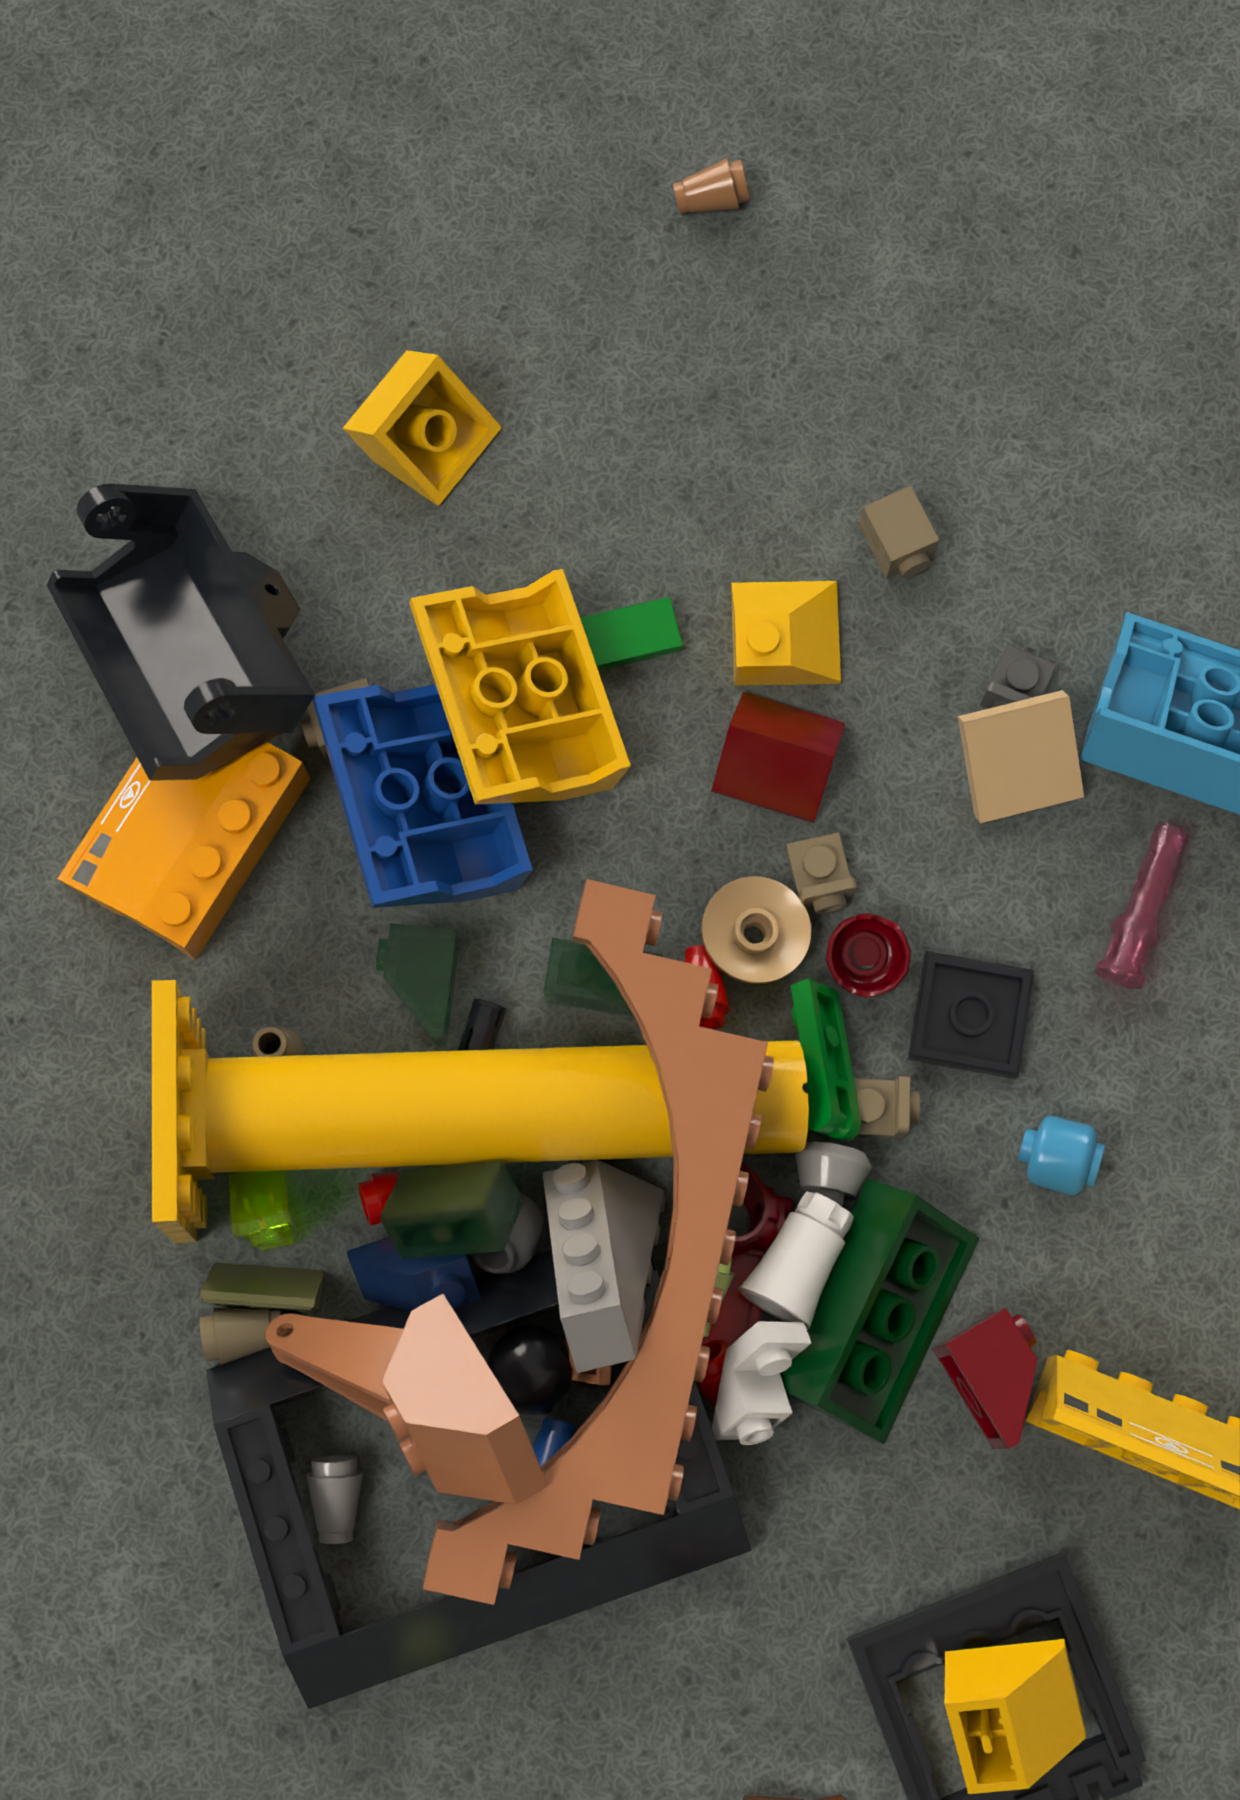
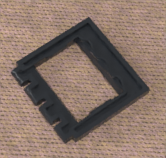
(979, 1620)

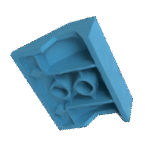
(1170, 713)

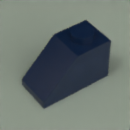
(412, 1281)

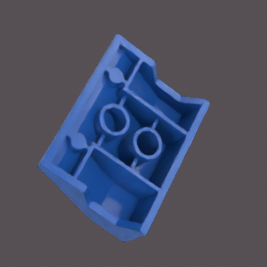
(412, 802)

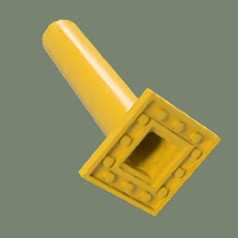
(410, 1109)

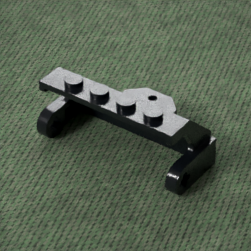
(182, 632)

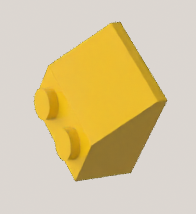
(423, 425)

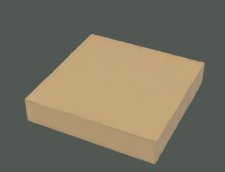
(1021, 756)

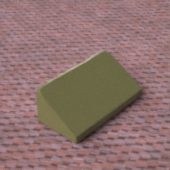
(264, 1287)

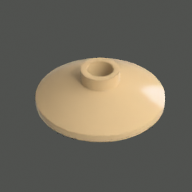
(763, 905)

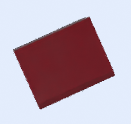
(777, 757)

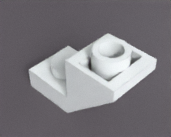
(751, 1388)

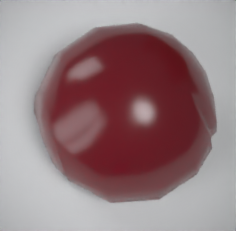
(868, 942)

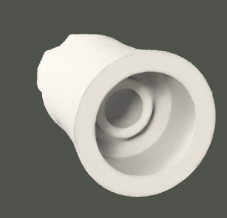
(799, 1260)

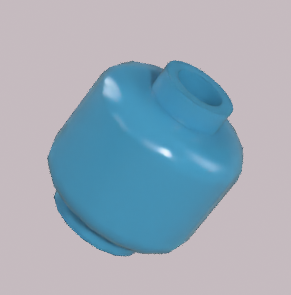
(1062, 1155)

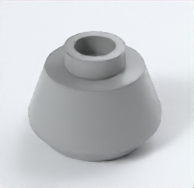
(832, 1170)

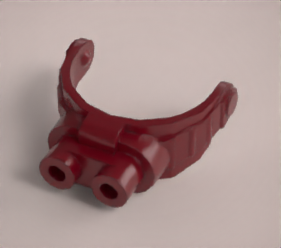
(766, 1214)

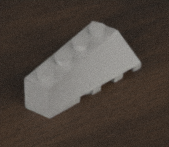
(602, 1255)

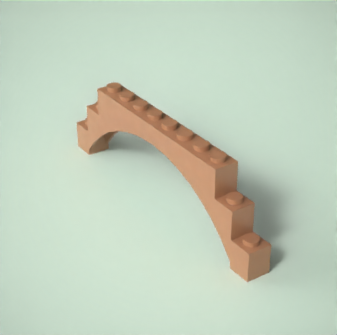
(634, 1435)

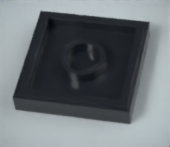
(971, 1015)

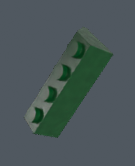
(879, 1309)

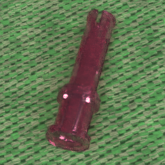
(1136, 928)

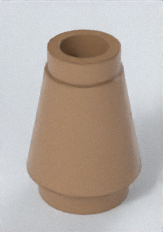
(713, 188)

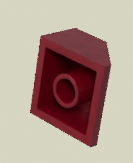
(993, 1373)

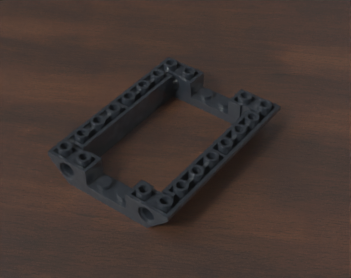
(305, 1600)

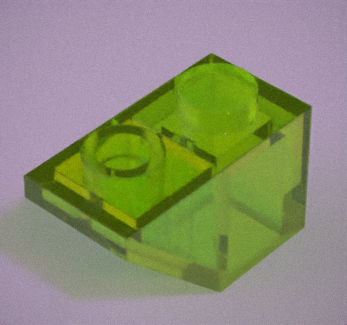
(265, 1209)

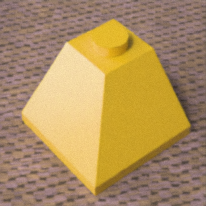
(785, 633)

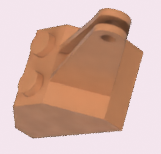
(428, 1389)

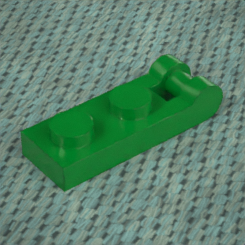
(827, 1060)

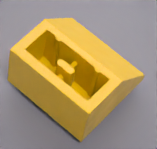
(1011, 1712)

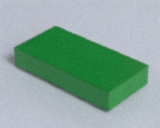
(632, 633)

